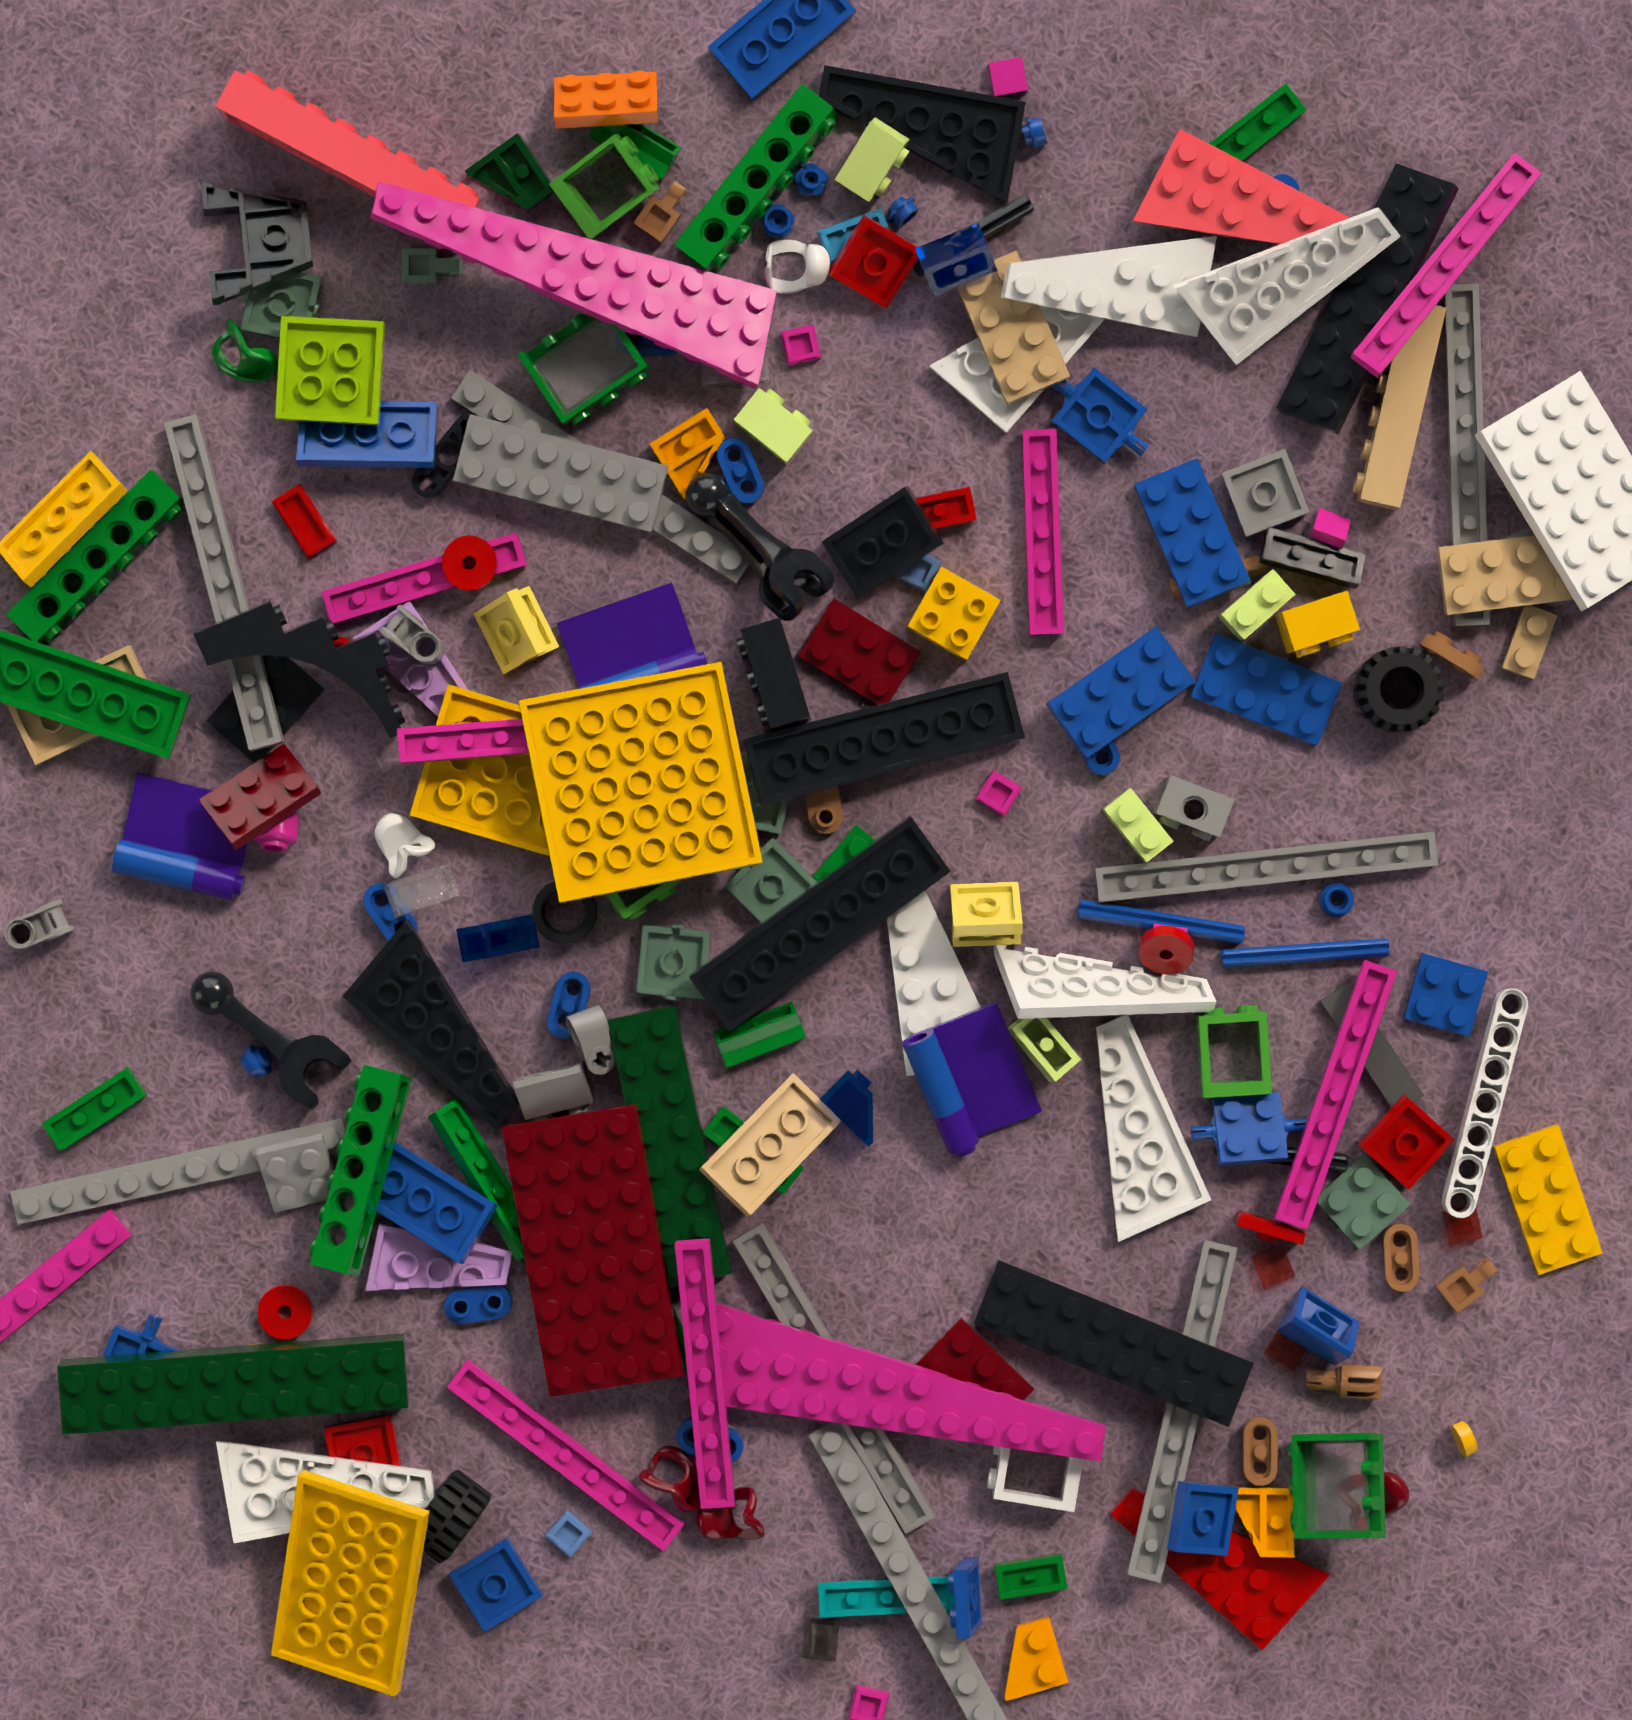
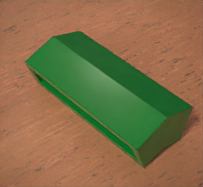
(651, 146)
(760, 1034)

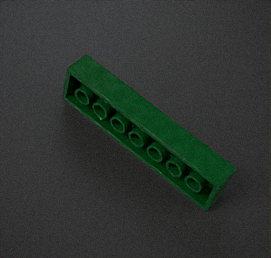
(659, 1081)

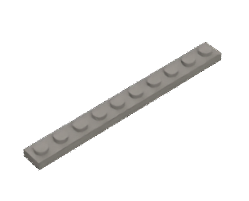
(1465, 420)
(671, 519)
(222, 575)
(1266, 866)
(158, 1174)
(1178, 1424)
(871, 1444)
(905, 1573)

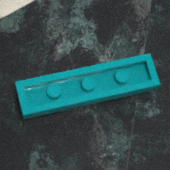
(871, 1597)

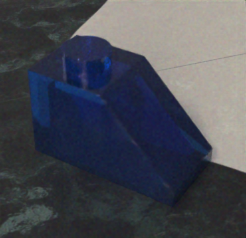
(497, 938)
(852, 1103)

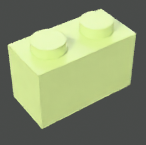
(873, 159)
(774, 425)
(1256, 605)
(1137, 825)
(1044, 1047)

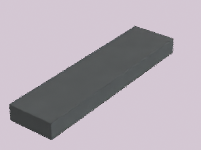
(1382, 1061)

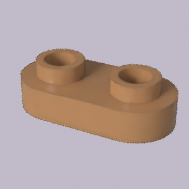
(1440, 647)
(824, 800)
(1400, 1256)
(1260, 1450)

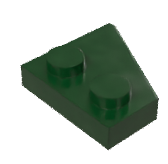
(513, 173)

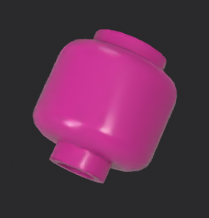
(280, 835)

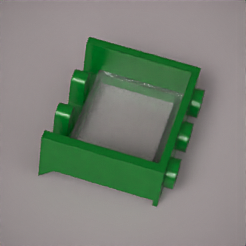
(584, 366)
(1337, 1486)

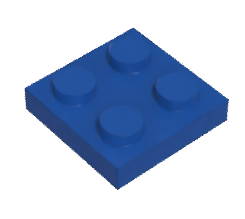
(1445, 994)
(1202, 1518)
(496, 1584)
(965, 1586)

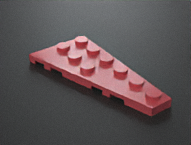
(1225, 197)

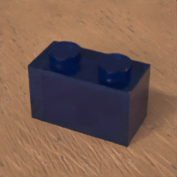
(956, 259)

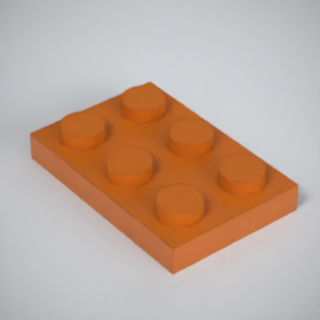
(605, 99)

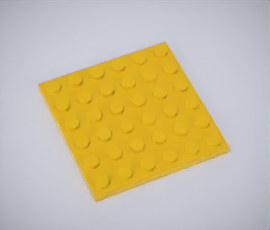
(640, 782)

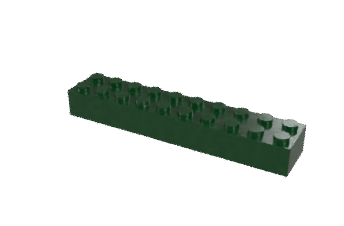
(232, 1383)

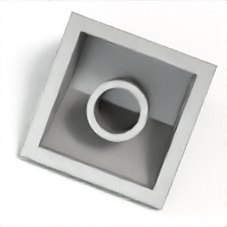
(553, 1092)

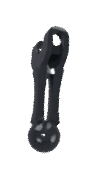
(773, 561)
(214, 994)

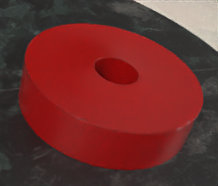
(454, 559)
(1166, 949)
(289, 1296)

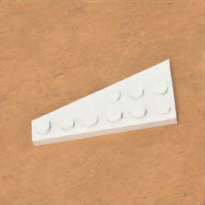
(1117, 284)
(1268, 290)
(973, 378)
(925, 971)
(1091, 987)
(1146, 1150)
(264, 1480)

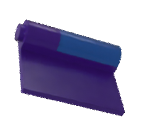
(630, 639)
(176, 841)
(971, 1077)

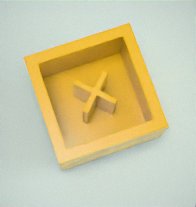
(953, 614)
(1317, 622)

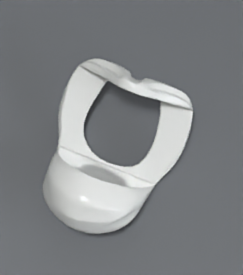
(816, 269)
(397, 838)

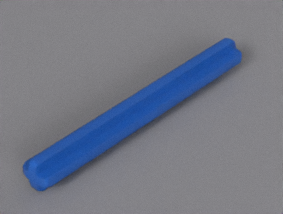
(1145, 919)
(1305, 953)

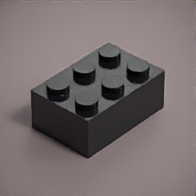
(773, 674)

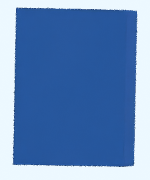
(1320, 1327)

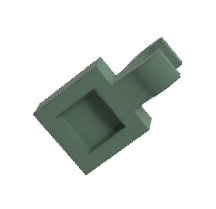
(423, 266)

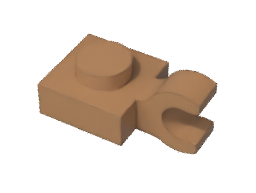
(659, 215)
(1463, 1287)

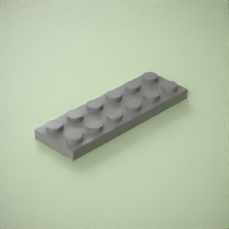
(561, 473)

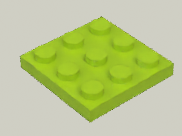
(330, 370)

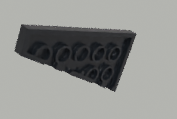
(951, 128)
(420, 1013)

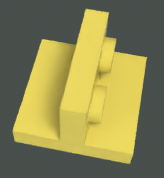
(516, 629)
(986, 914)

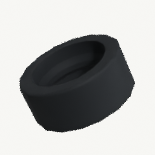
(557, 936)

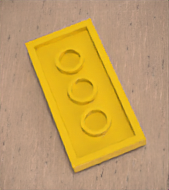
(61, 519)
(1547, 1199)

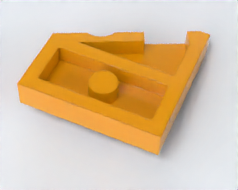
(688, 448)
(1267, 1520)
(1034, 1660)

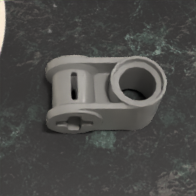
(409, 632)
(41, 925)
(592, 1039)

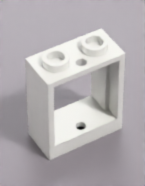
(1069, 1490)

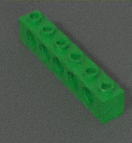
(801, 107)
(29, 612)
(367, 1188)

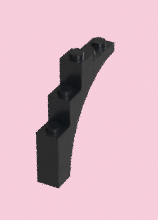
(261, 633)

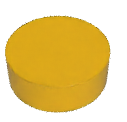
(1464, 1438)

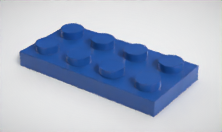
(776, 38)
(400, 441)
(1192, 533)
(1266, 689)
(1120, 692)
(433, 1204)

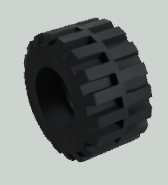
(1427, 680)
(453, 1514)

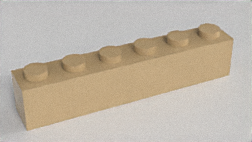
(1398, 417)

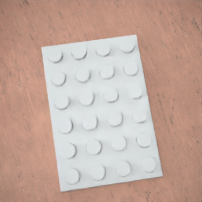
(1570, 485)

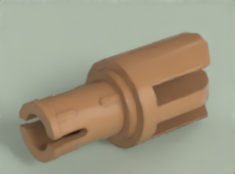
(1349, 1381)

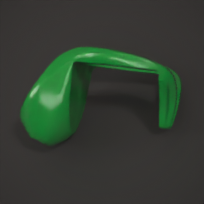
(254, 364)

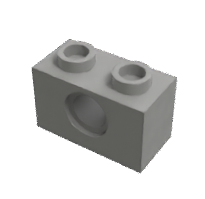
(1214, 808)

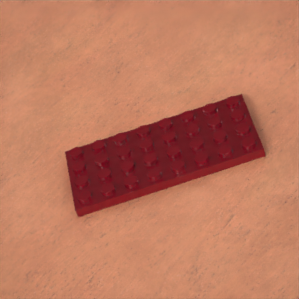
(593, 1250)

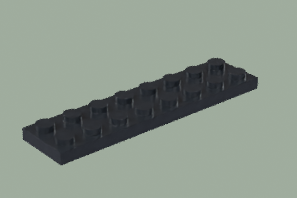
(1326, 376)
(884, 738)
(819, 923)
(1113, 1343)

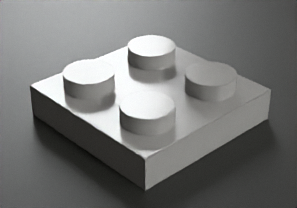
(1264, 493)
(296, 1171)

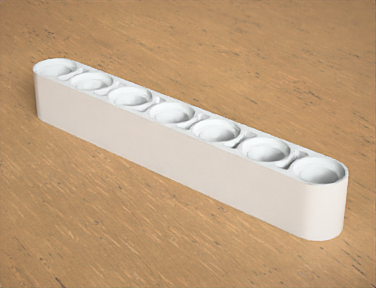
(1486, 1120)

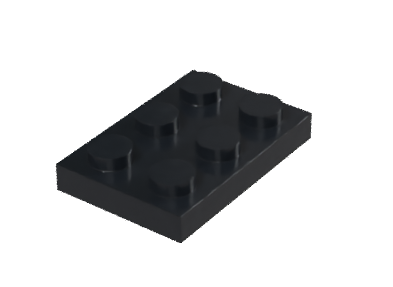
(882, 542)
(292, 695)

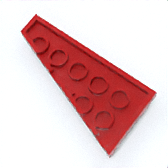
(1246, 1589)

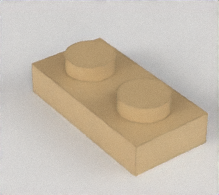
(1529, 641)

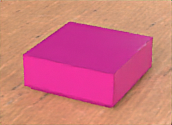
(1008, 77)
(800, 345)
(1330, 528)
(998, 793)
(868, 1704)

